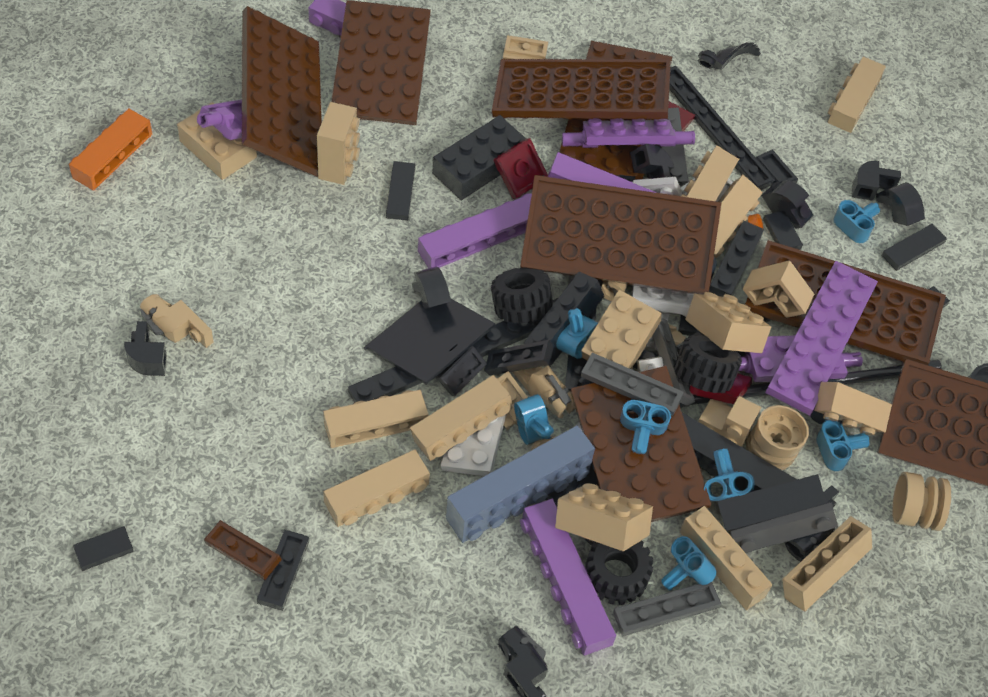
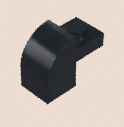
(652, 161)
(871, 178)
(790, 198)
(904, 202)
(431, 287)
(145, 356)

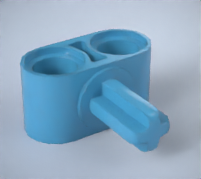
(856, 221)
(576, 333)
(532, 419)
(644, 424)
(838, 445)
(727, 477)
(690, 562)

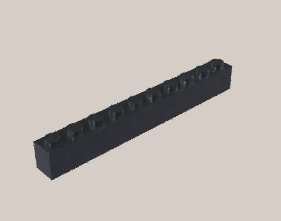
(707, 441)

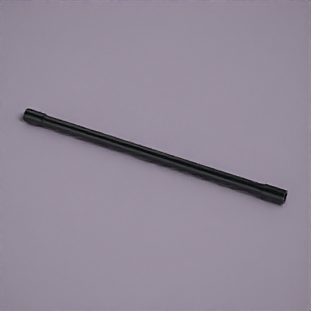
(851, 377)

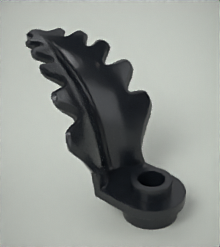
(723, 57)

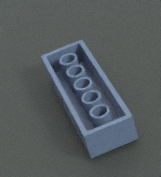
(519, 484)

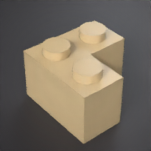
(782, 285)
(731, 422)

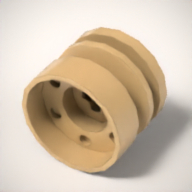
(778, 436)
(921, 501)

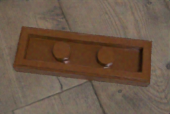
(242, 549)

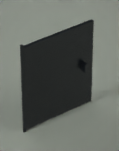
(430, 338)

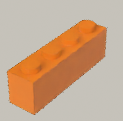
(110, 149)

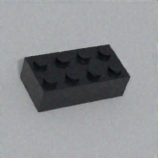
(470, 162)

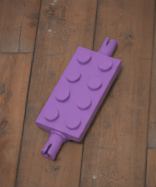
(224, 117)
(628, 133)
(765, 364)

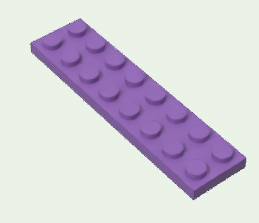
(821, 338)

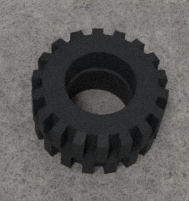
(521, 295)
(707, 365)
(619, 587)

